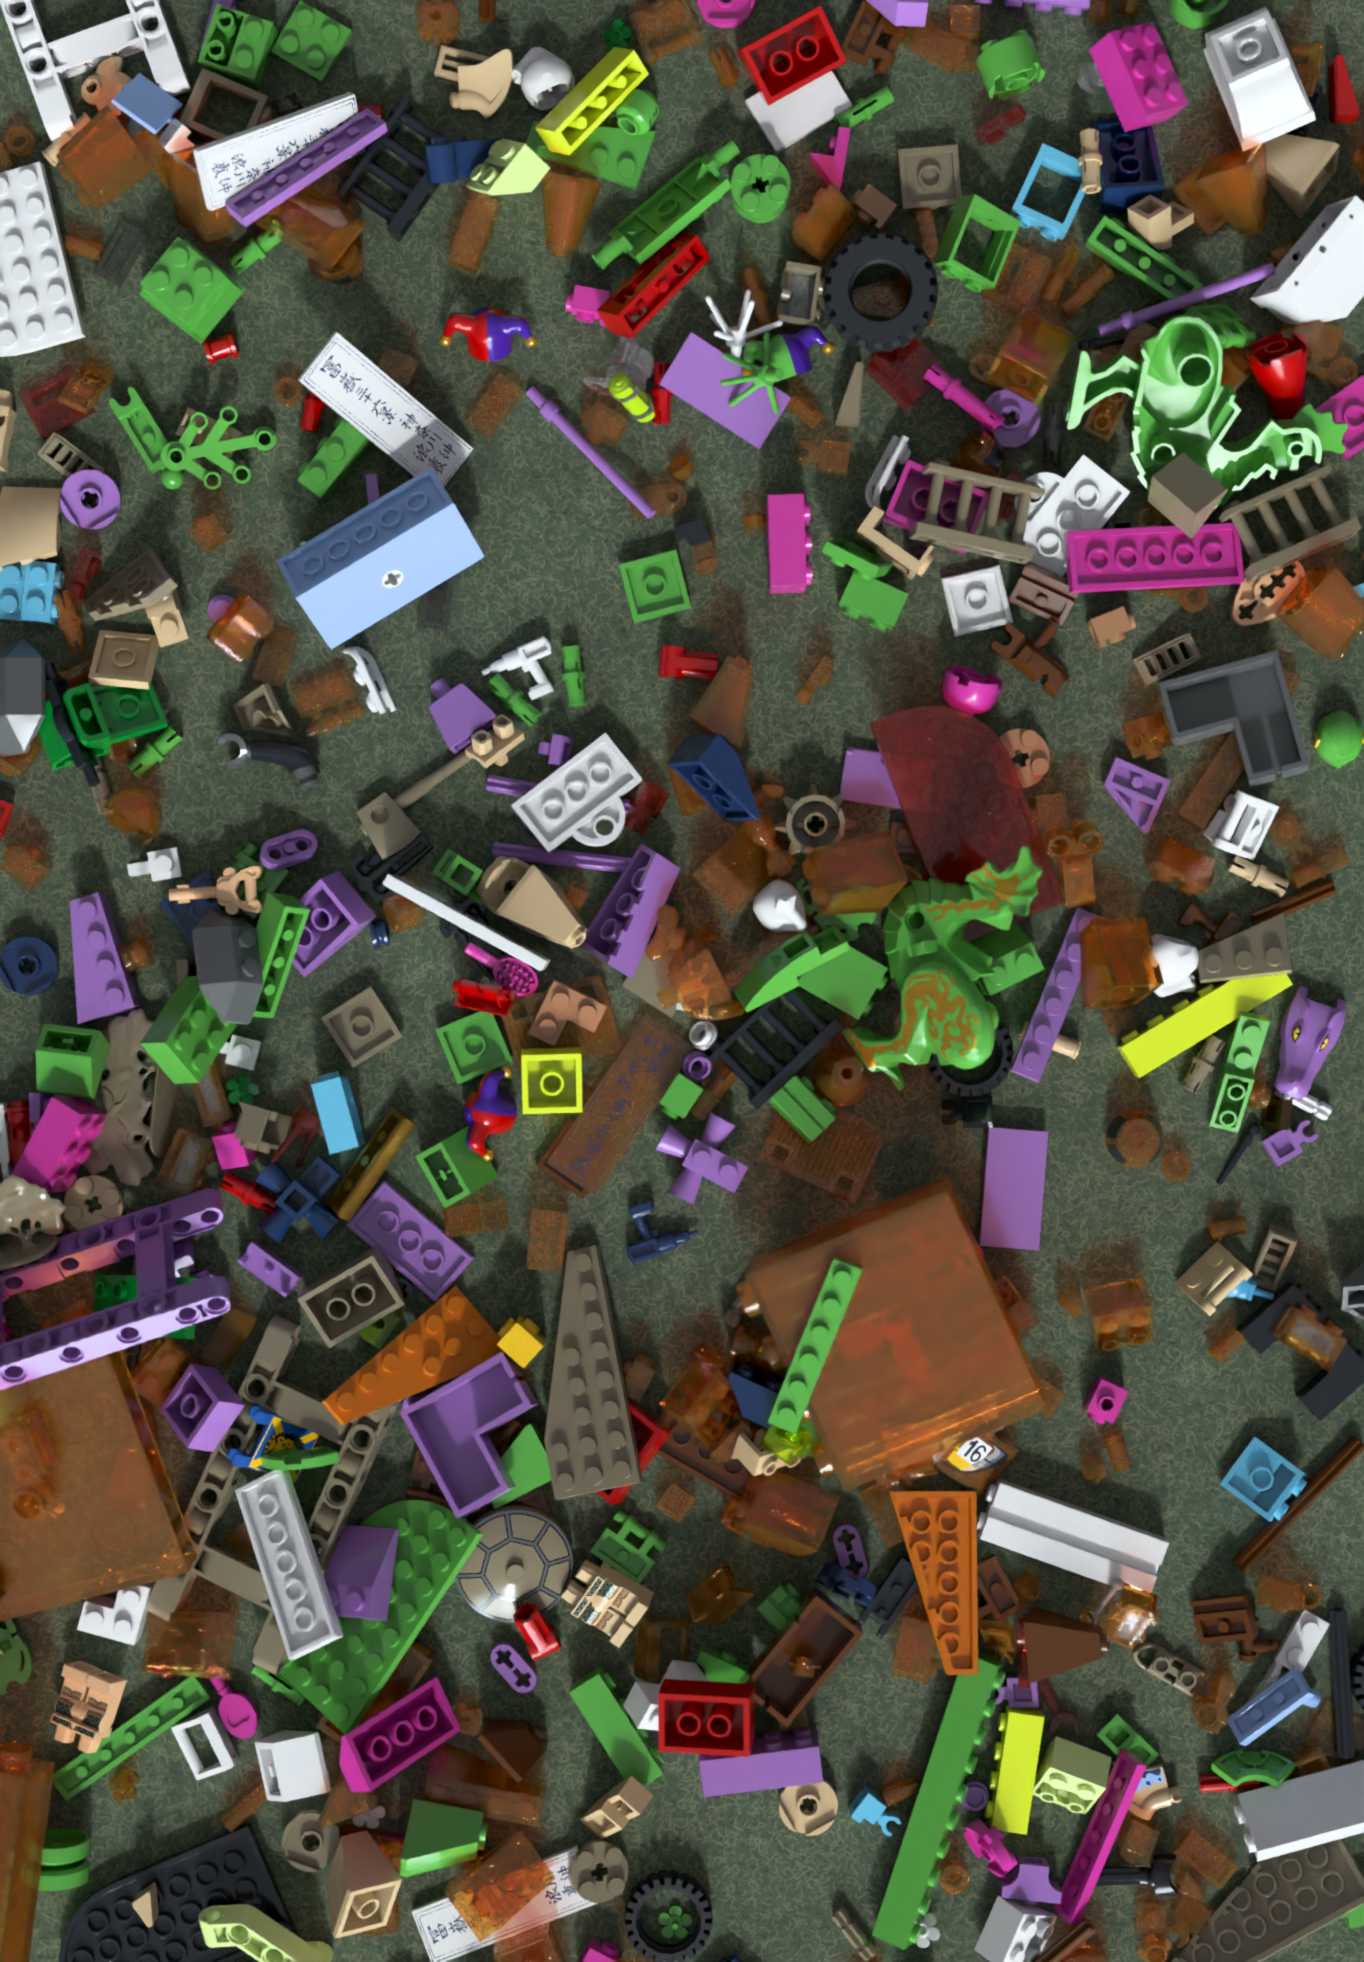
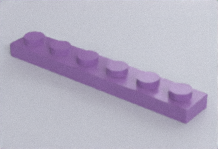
(306, 167)
(1053, 1002)

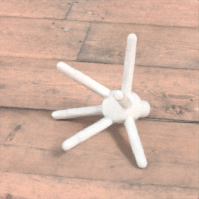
(738, 335)

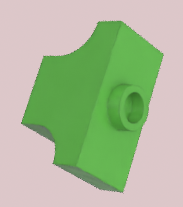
(459, 874)
(720, 1666)

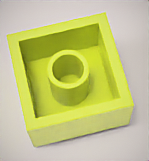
(551, 1080)

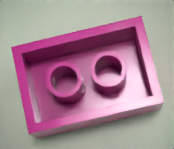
(1138, 76)
(911, 501)
(788, 543)
(60, 1143)

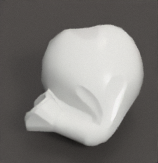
(543, 78)
(780, 908)
(1177, 962)

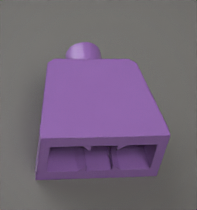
(459, 714)

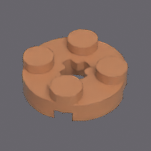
(1030, 743)

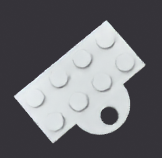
(1070, 503)
(580, 797)

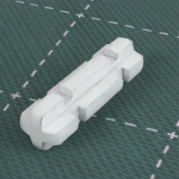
(1309, 1104)

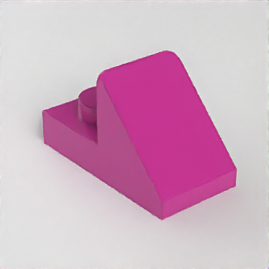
(832, 167)

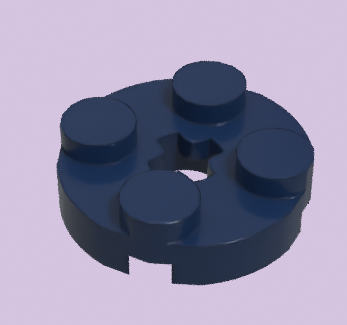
(13, 960)
(846, 1584)

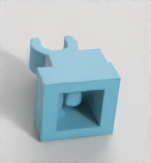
(872, 1807)

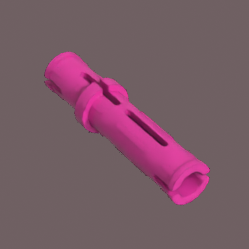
(963, 397)

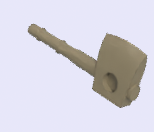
(385, 820)

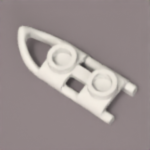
(885, 478)
(367, 675)

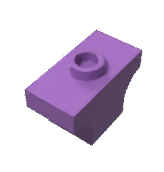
(1030, 1882)

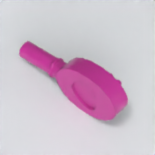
(507, 970)
(236, 1710)

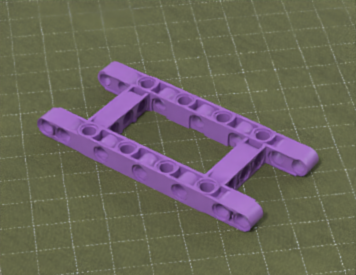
(159, 1302)

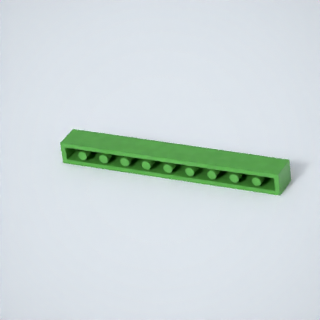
(937, 1804)

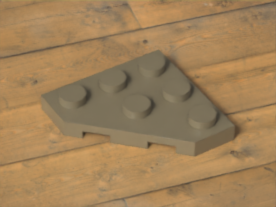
(133, 588)

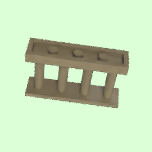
(958, 536)
(1287, 552)

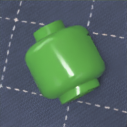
(637, 112)

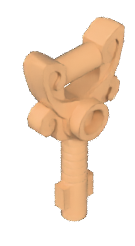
(225, 891)

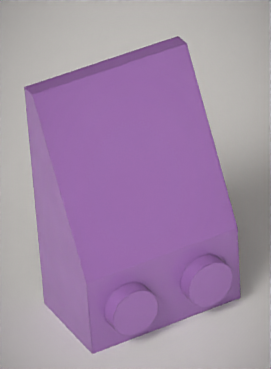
(333, 920)
(362, 1572)

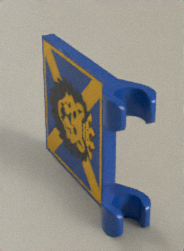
(275, 1436)

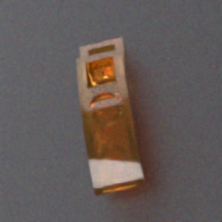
(1107, 412)

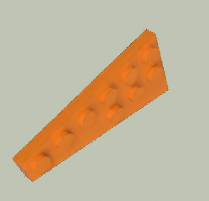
(430, 1351)
(943, 1553)

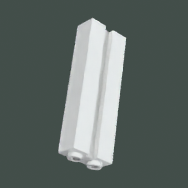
(1070, 1536)
(1303, 1811)

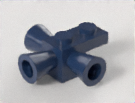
(299, 1198)

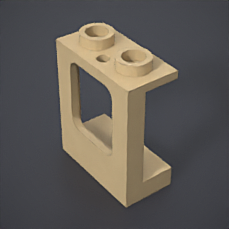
(888, 550)

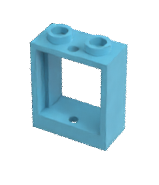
(1064, 165)
(338, 1112)

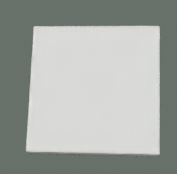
(976, 600)

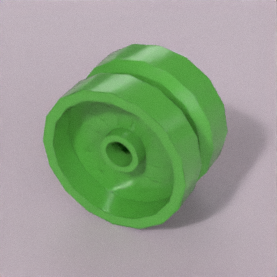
(64, 1860)

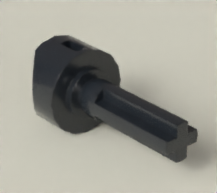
(1157, 1875)

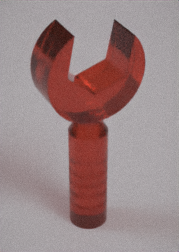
(1023, 1681)
(1059, 1715)

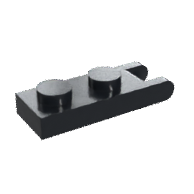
(891, 1596)

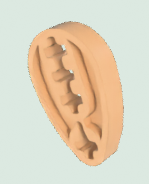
(1266, 607)

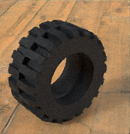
(873, 250)

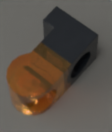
(704, 555)

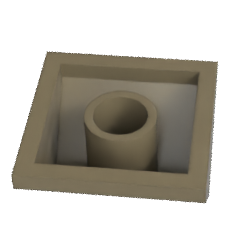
(1185, 493)

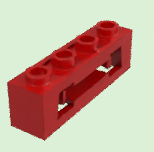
(653, 284)

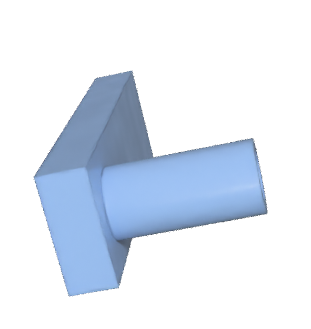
(1272, 1706)

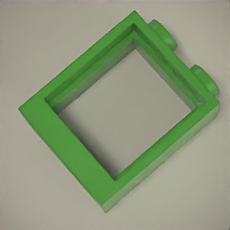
(993, 218)

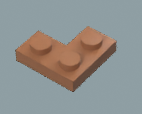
(565, 1004)

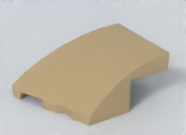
(29, 524)

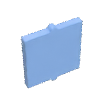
(147, 103)

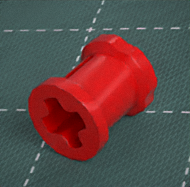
(221, 347)

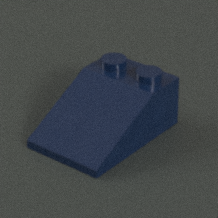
(1129, 166)
(716, 776)

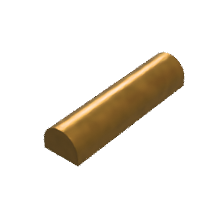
(371, 1164)

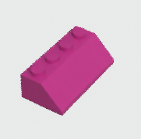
(397, 1736)

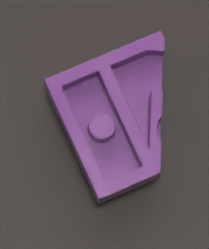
(1136, 791)

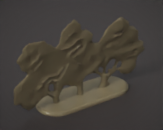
(126, 1104)
(27, 1201)

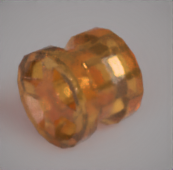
(136, 955)
(951, 1869)

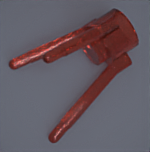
(303, 1123)

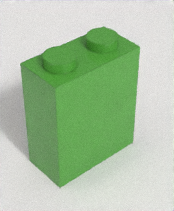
(847, 982)

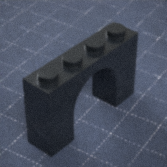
(1327, 1388)

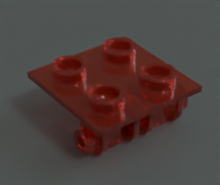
(903, 372)

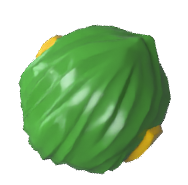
(1339, 738)

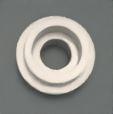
(703, 1035)

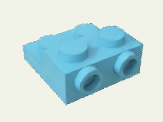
(28, 592)
(1264, 1480)

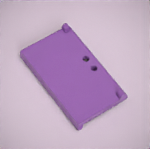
(867, 779)

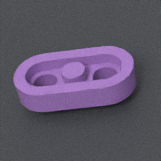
(285, 849)

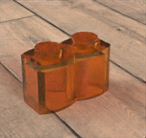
(241, 628)

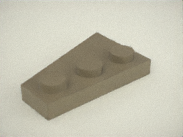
(1247, 954)

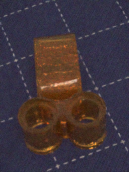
(1075, 860)

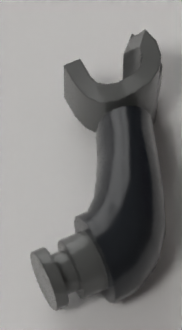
(291, 755)

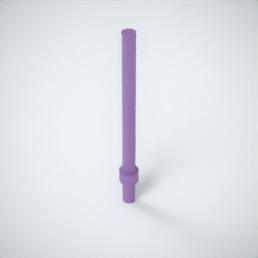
(1130, 320)
(551, 412)

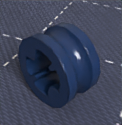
(380, 933)

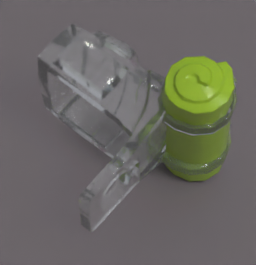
(627, 378)

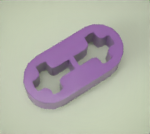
(857, 1549)
(508, 1671)

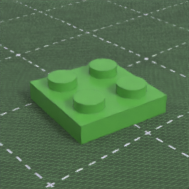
(311, 42)
(865, 562)
(655, 586)
(474, 1045)

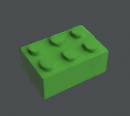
(186, 1034)

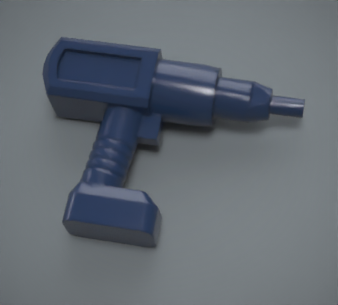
(652, 1243)

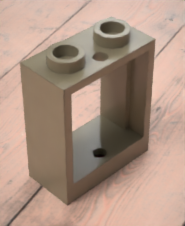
(201, 97)

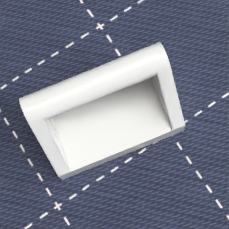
(217, 1737)

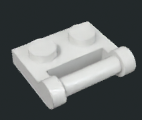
(1251, 828)

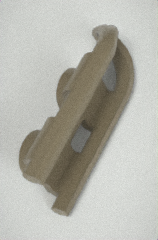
(1161, 1665)

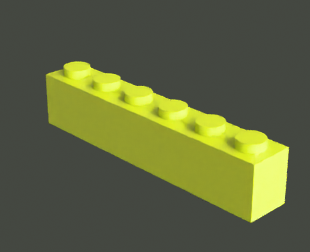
(1196, 1020)

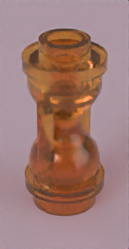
(763, 833)

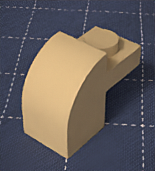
(1158, 221)
(168, 620)

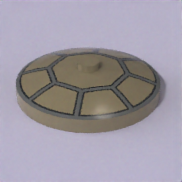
(516, 1562)

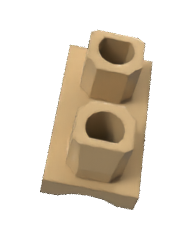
(493, 745)

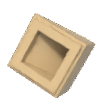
(147, 1904)

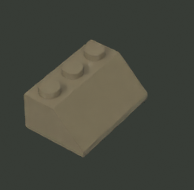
(352, 1296)

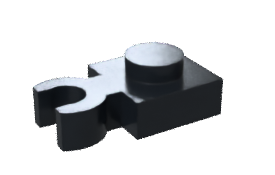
(974, 1111)

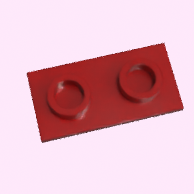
(483, 997)

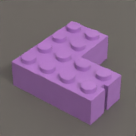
(454, 1430)

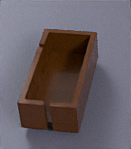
(819, 1633)

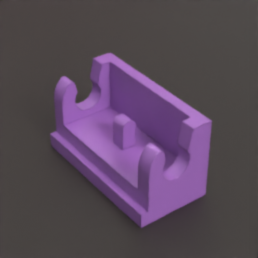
(270, 1268)

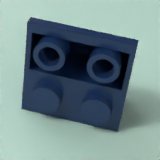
(754, 1392)

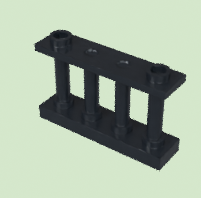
(414, 196)
(780, 1069)

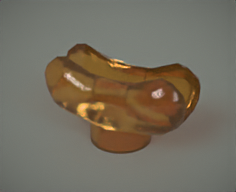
(667, 935)

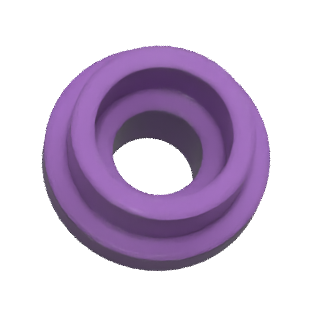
(703, 1069)

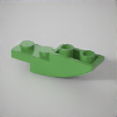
(780, 968)
(1238, 1070)

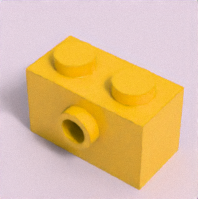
(521, 1339)

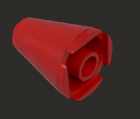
(1280, 371)

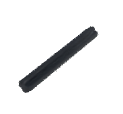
(1341, 1683)

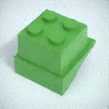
(190, 289)

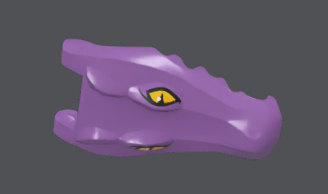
(1306, 1038)

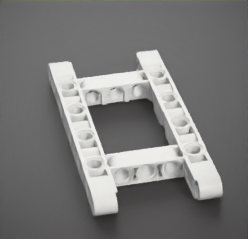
(86, 51)

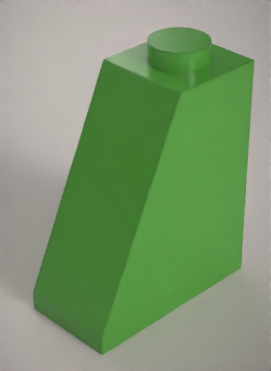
(525, 1463)

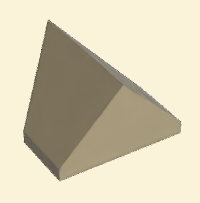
(264, 712)

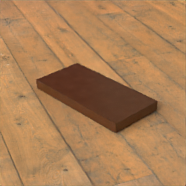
(692, 1456)

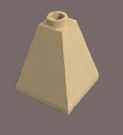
(1300, 168)
(543, 909)

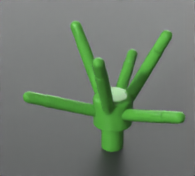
(762, 376)

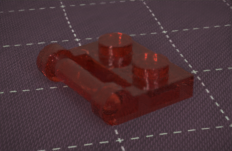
(52, 414)

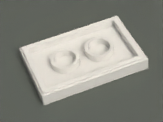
(799, 111)

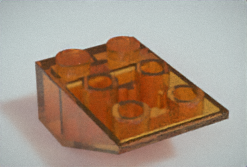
(498, 1885)

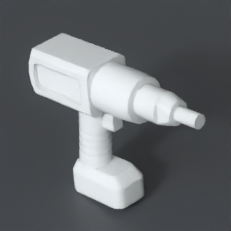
(527, 657)

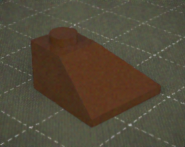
(514, 1744)

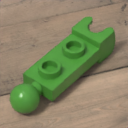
(146, 436)

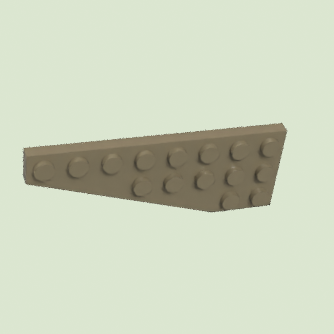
(588, 1413)
(1280, 1905)

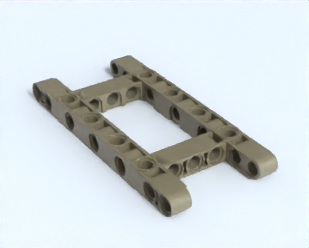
(220, 1475)

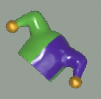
(788, 351)

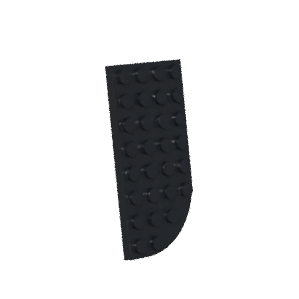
(213, 1873)

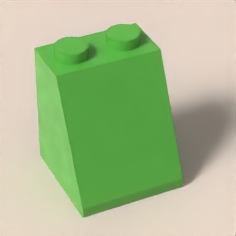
(1012, 958)
(441, 1837)

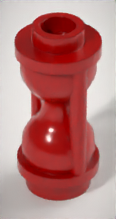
(18, 1121)

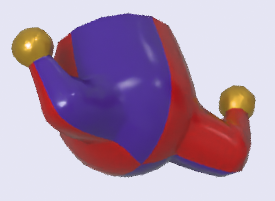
(487, 332)
(489, 1111)

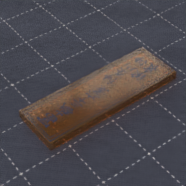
(620, 1105)

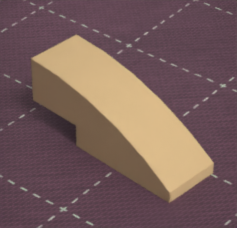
(617, 1808)

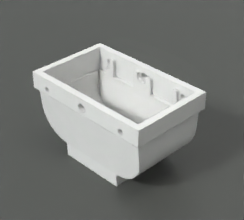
(1257, 79)
(1327, 272)

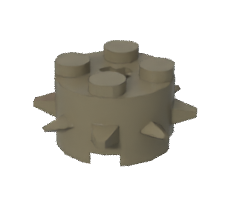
(802, 812)

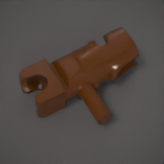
(1031, 657)

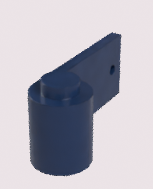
(455, 160)

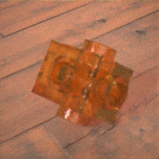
(441, 30)
(1147, 736)

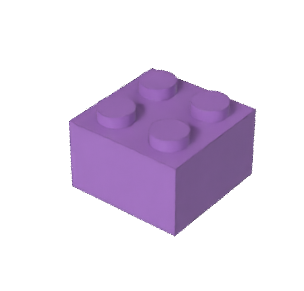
(201, 1407)

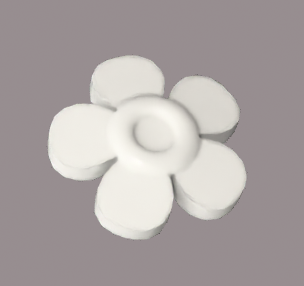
(370, 1817)
(928, 1931)

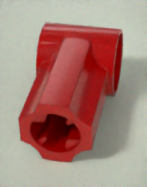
(682, 663)
(536, 1631)

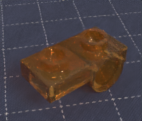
(1222, 1689)

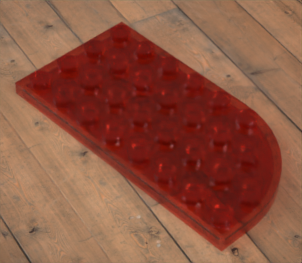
(961, 800)

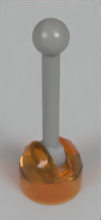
(1092, 1617)

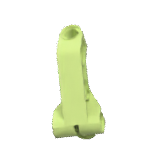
(258, 1935)

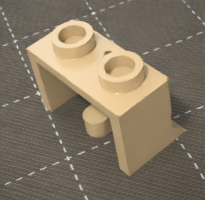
(757, 1457)

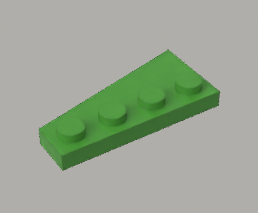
(604, 153)

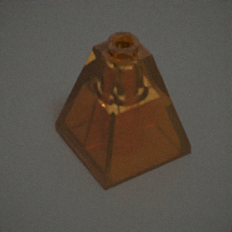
(1237, 187)

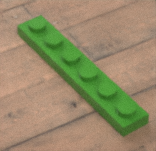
(815, 1344)
(131, 1736)

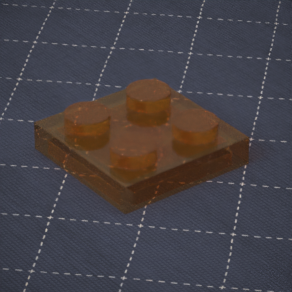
(161, 1370)

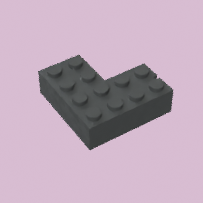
(1245, 699)

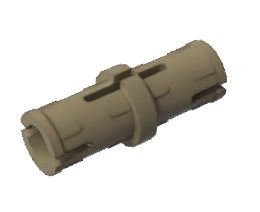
(1202, 1064)

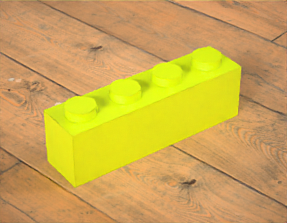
(592, 100)
(1015, 1769)

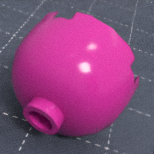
(970, 690)

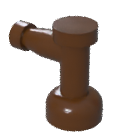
(1251, 1648)

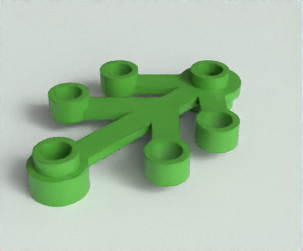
(212, 448)

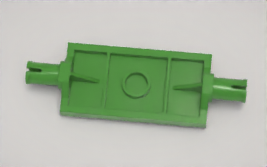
(669, 208)

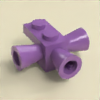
(703, 1158)

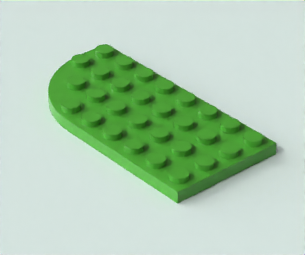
(352, 1670)

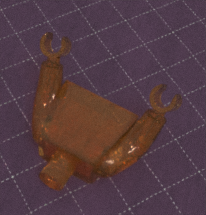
(699, 982)

